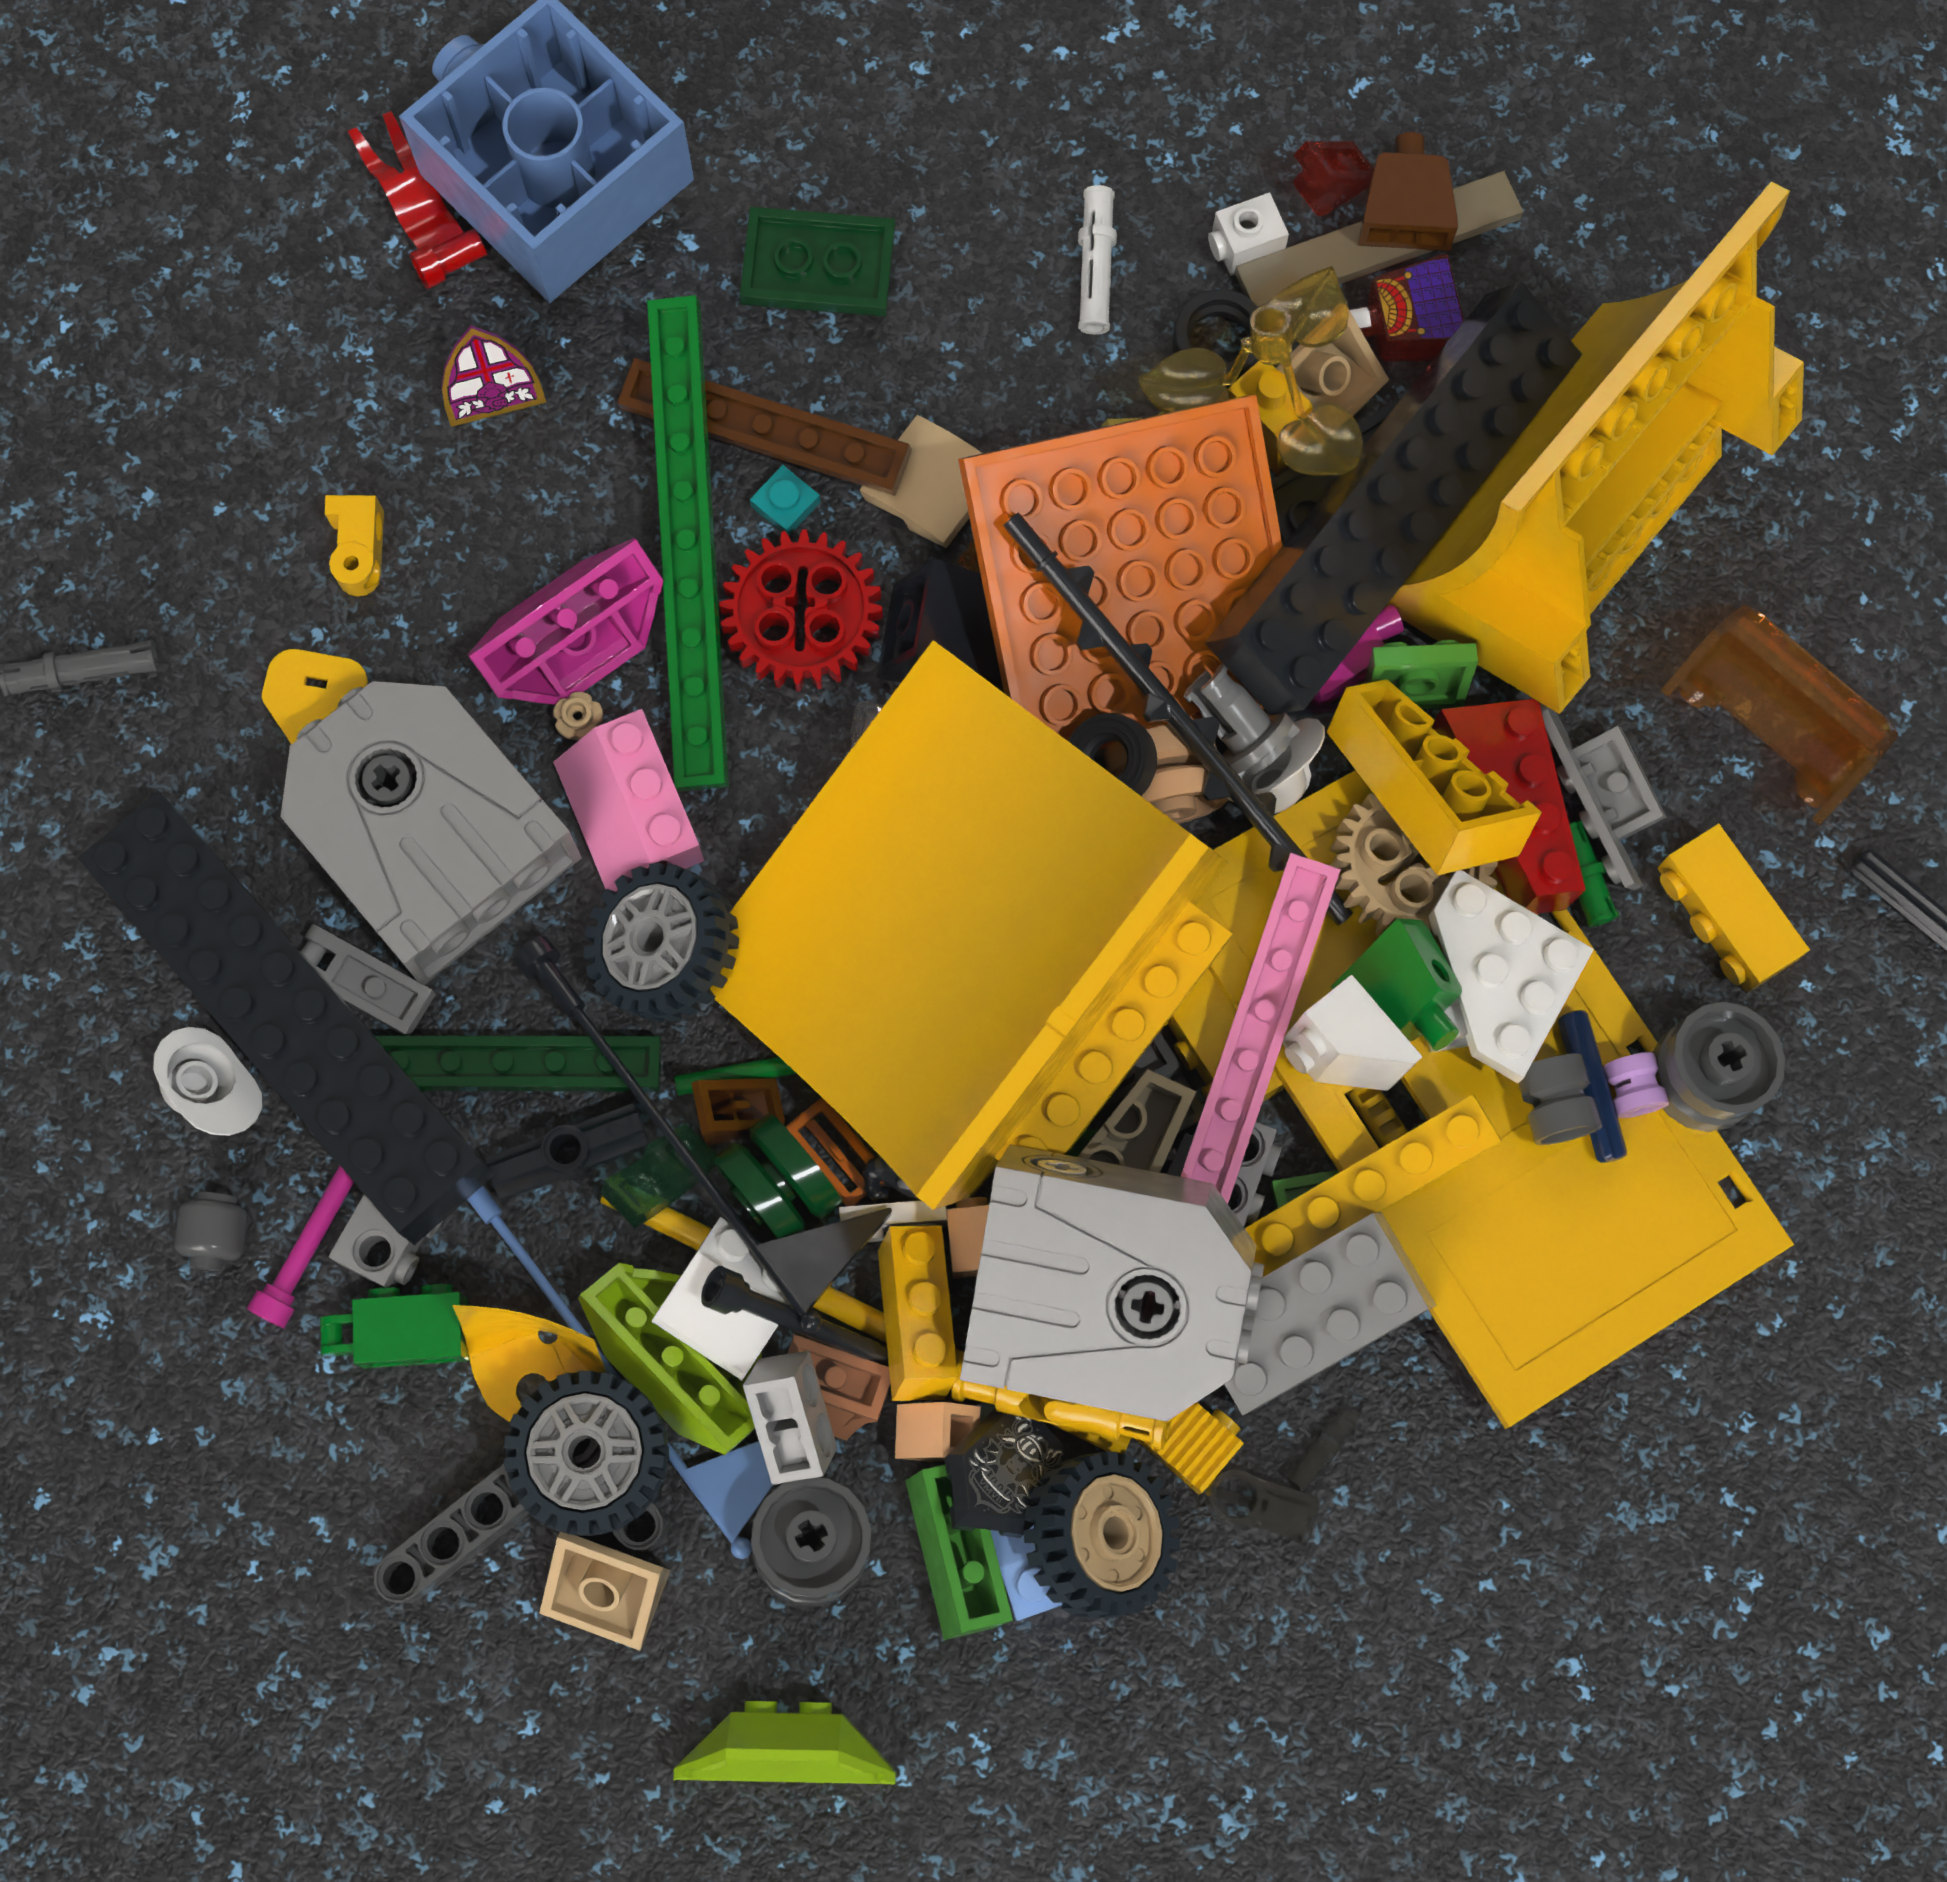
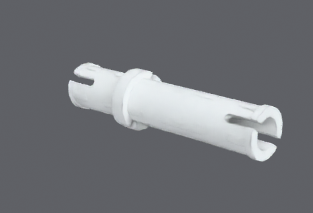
(1097, 240)

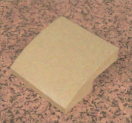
(932, 487)

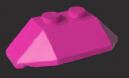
(572, 628)

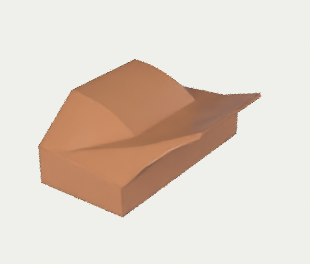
(850, 1386)

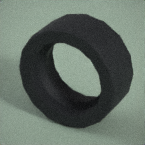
(1214, 304)

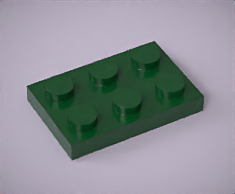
(817, 261)

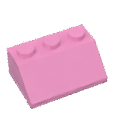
(626, 800)

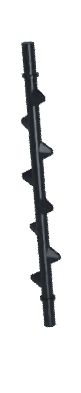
(1160, 705)

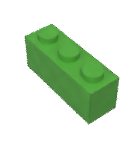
(958, 1562)

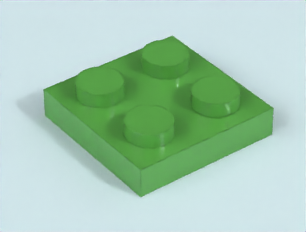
(1426, 674)

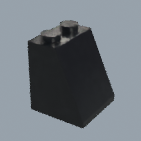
(942, 606)

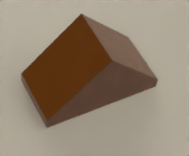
(733, 1106)

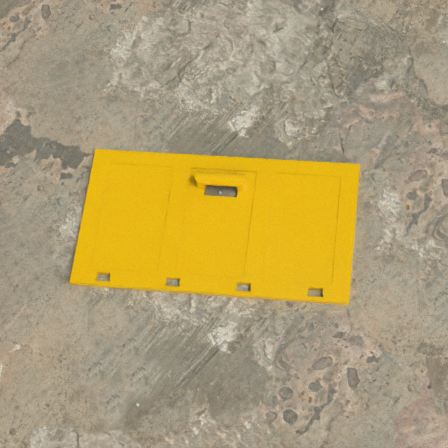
(1530, 1247)

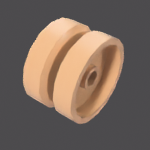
(1177, 779)

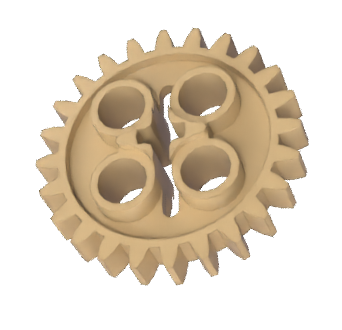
(1373, 829)

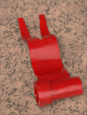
(420, 211)

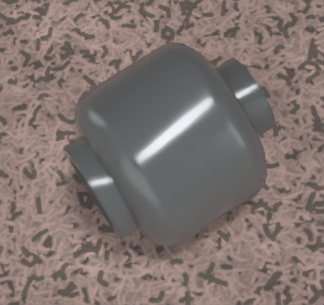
(211, 1230)

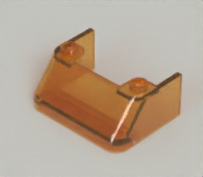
(1788, 704)

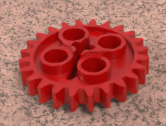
(756, 609)

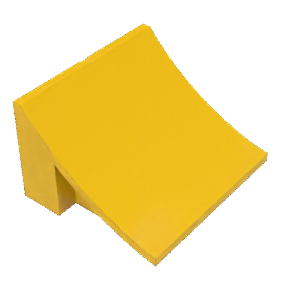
(1609, 466)
(969, 933)

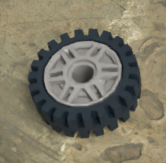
(695, 933)
(543, 1447)

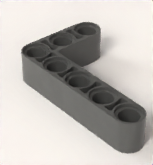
(476, 1536)

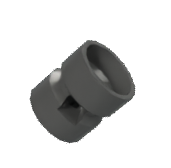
(1559, 1100)

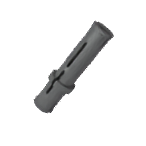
(69, 669)

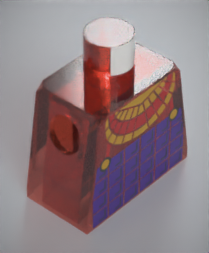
(1412, 310)

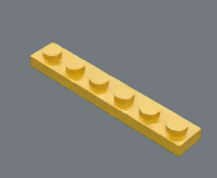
(1373, 1183)

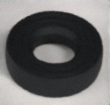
(1132, 735)

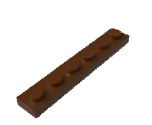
(785, 433)

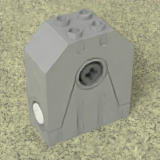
(420, 820)
(1070, 1280)

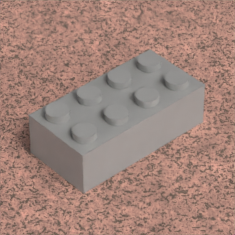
(1327, 1309)

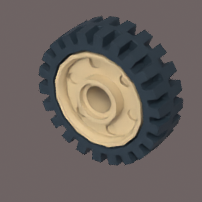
(1102, 1535)

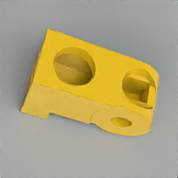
(359, 541)

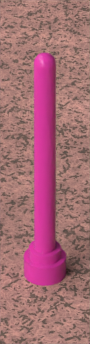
(276, 1299)

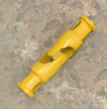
(1064, 1413)

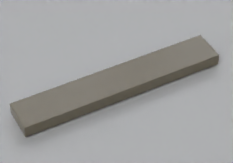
(1479, 208)

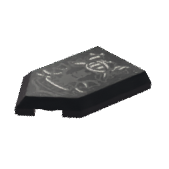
(998, 1470)

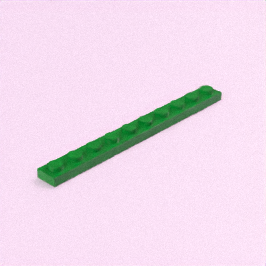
(687, 544)

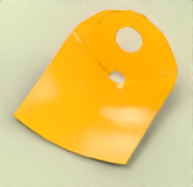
(507, 1347)

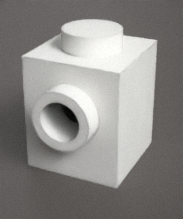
(1247, 232)

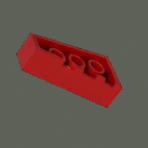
(1516, 746)

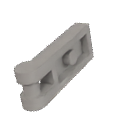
(368, 982)

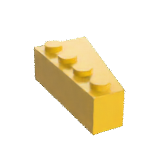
(1427, 782)

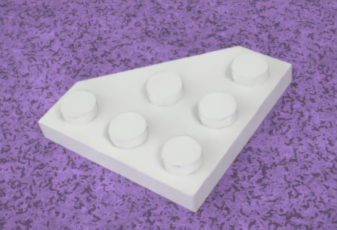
(1509, 968)

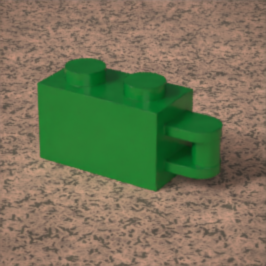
(399, 1329)

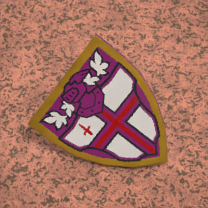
(487, 378)

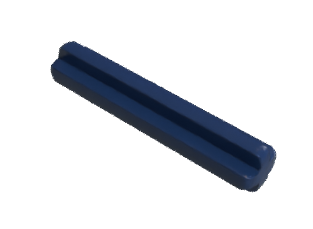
(1580, 1039)

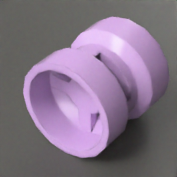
(1636, 1085)

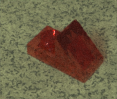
(1331, 174)

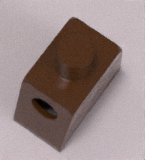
(1410, 199)

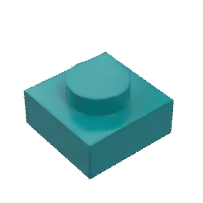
(785, 500)

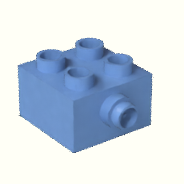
(546, 144)

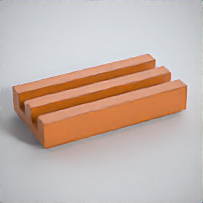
(807, 1119)

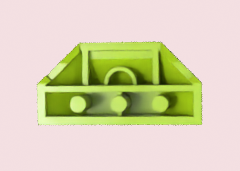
(683, 1385)
(786, 1748)

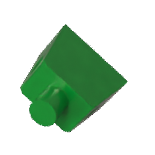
(1409, 981)

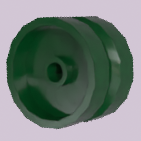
(782, 1176)

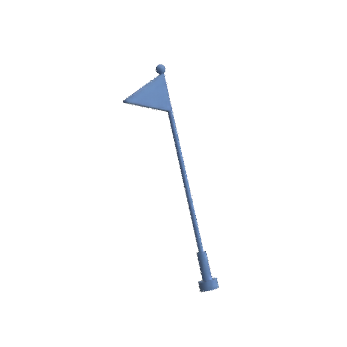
(727, 1485)

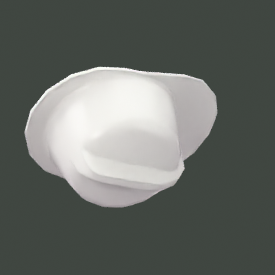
(1290, 772)
(206, 1082)

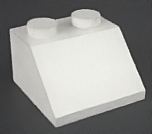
(1349, 1041)
(727, 1339)

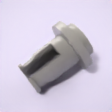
(1247, 731)

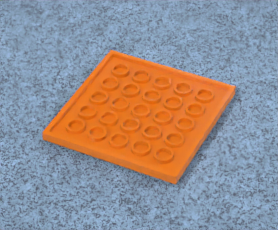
(1168, 519)

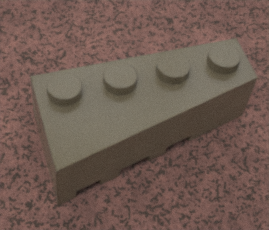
(1142, 1124)

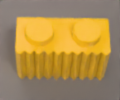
(1198, 1446)

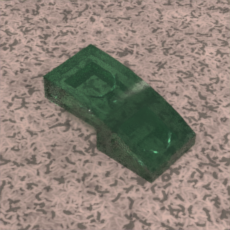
(657, 1178)

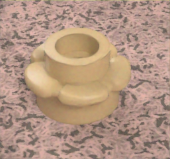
(577, 702)

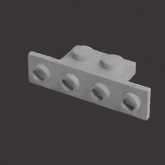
(1611, 789)

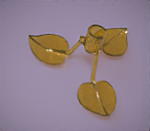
(1305, 311)

